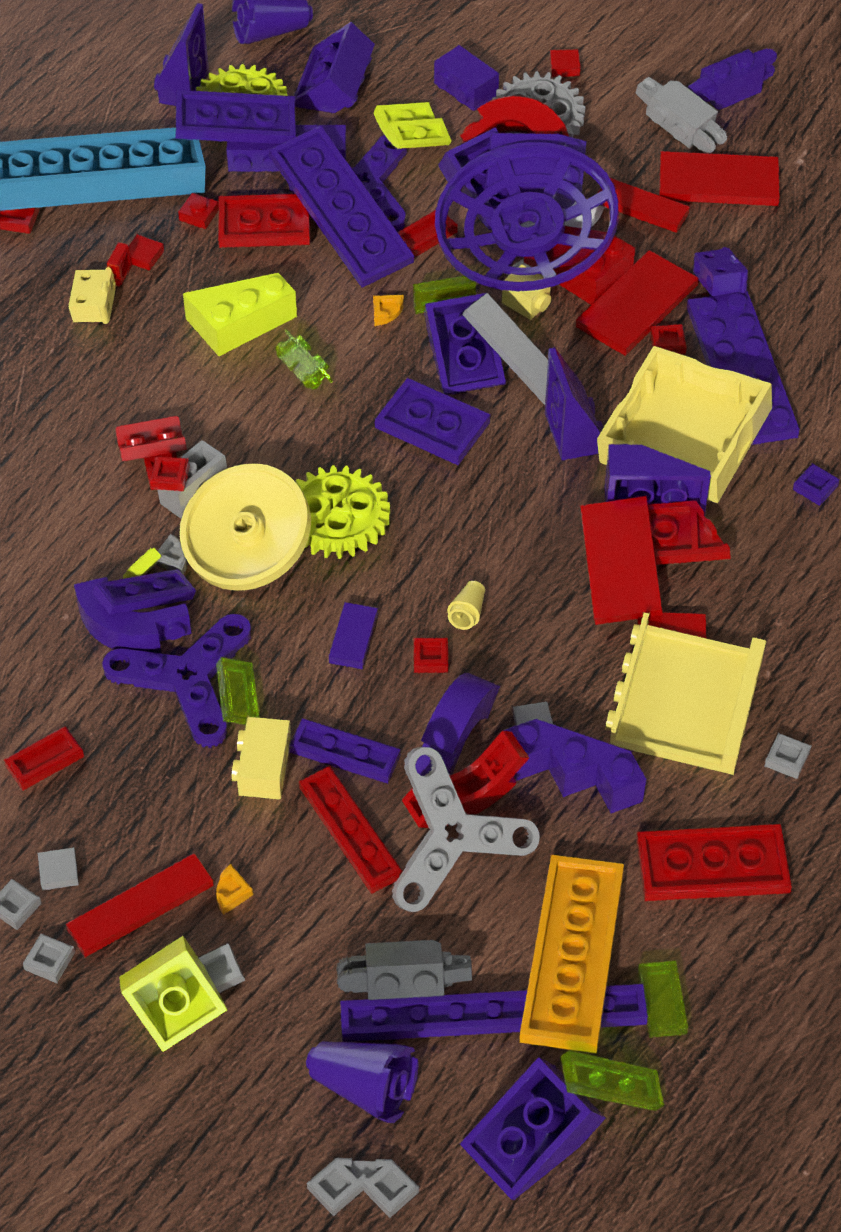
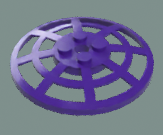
(523, 207)

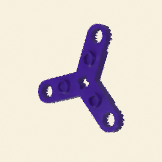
(375, 169)
(166, 672)

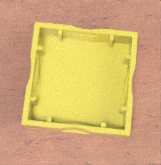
(690, 414)

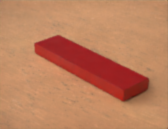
(350, 829)
(139, 905)

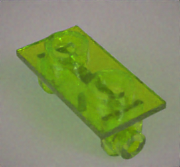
(296, 351)

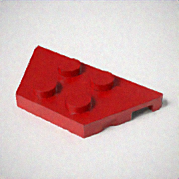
(684, 534)

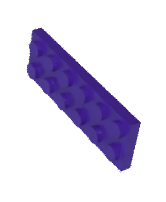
(341, 206)
(735, 342)

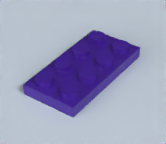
(234, 117)

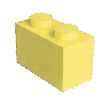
(262, 757)

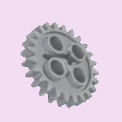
(552, 93)

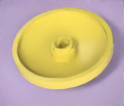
(245, 527)

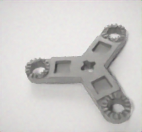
(476, 832)

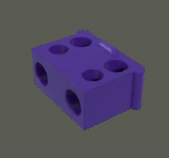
(720, 272)

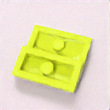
(411, 125)

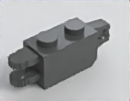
(403, 970)

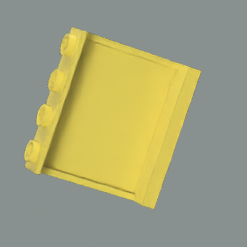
(685, 697)

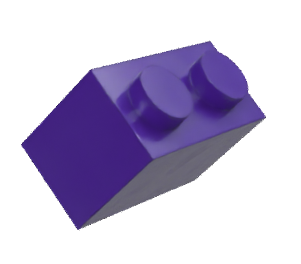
(466, 77)

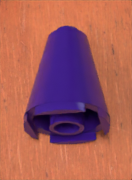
(269, 18)
(366, 1074)

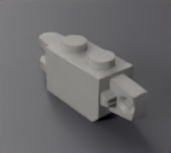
(682, 114)

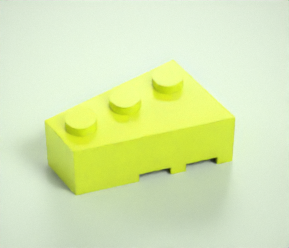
(240, 310)

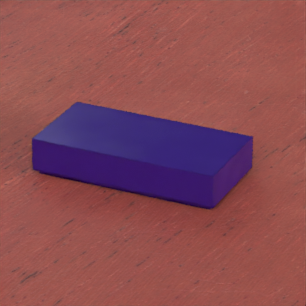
(353, 635)

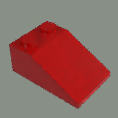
(601, 275)

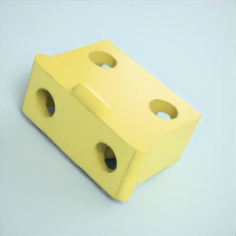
(92, 295)

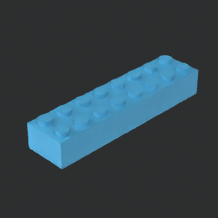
(99, 168)

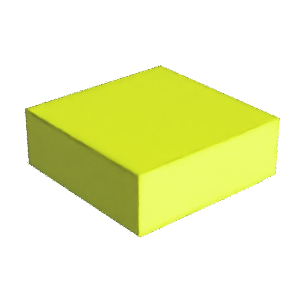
(143, 564)

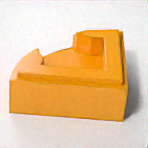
(387, 308)
(231, 890)

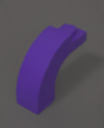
(130, 629)
(454, 718)

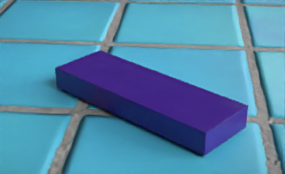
(143, 591)
(345, 751)

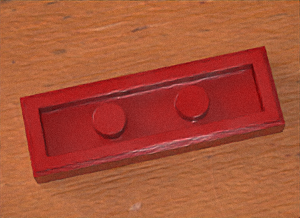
(649, 206)

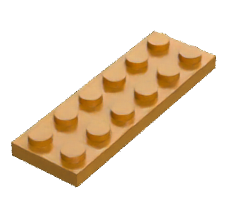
(572, 954)

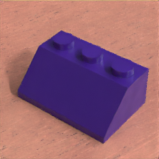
(335, 71)

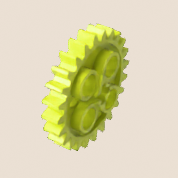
(244, 81)
(344, 510)

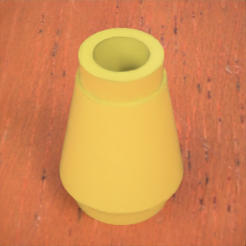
(466, 607)

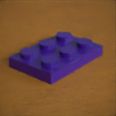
(432, 421)

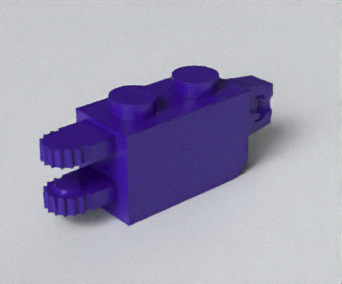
(734, 77)

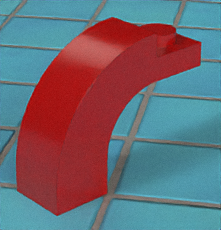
(517, 115)
(483, 780)

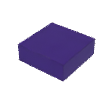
(816, 484)

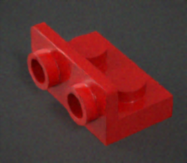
(150, 438)

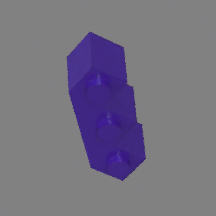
(580, 763)

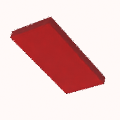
(719, 178)
(636, 302)
(621, 560)
(713, 862)

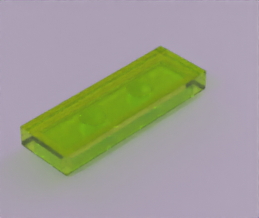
(612, 1080)

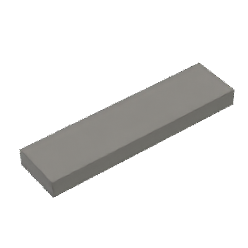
(509, 343)

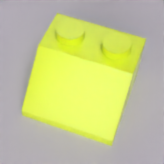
(172, 993)

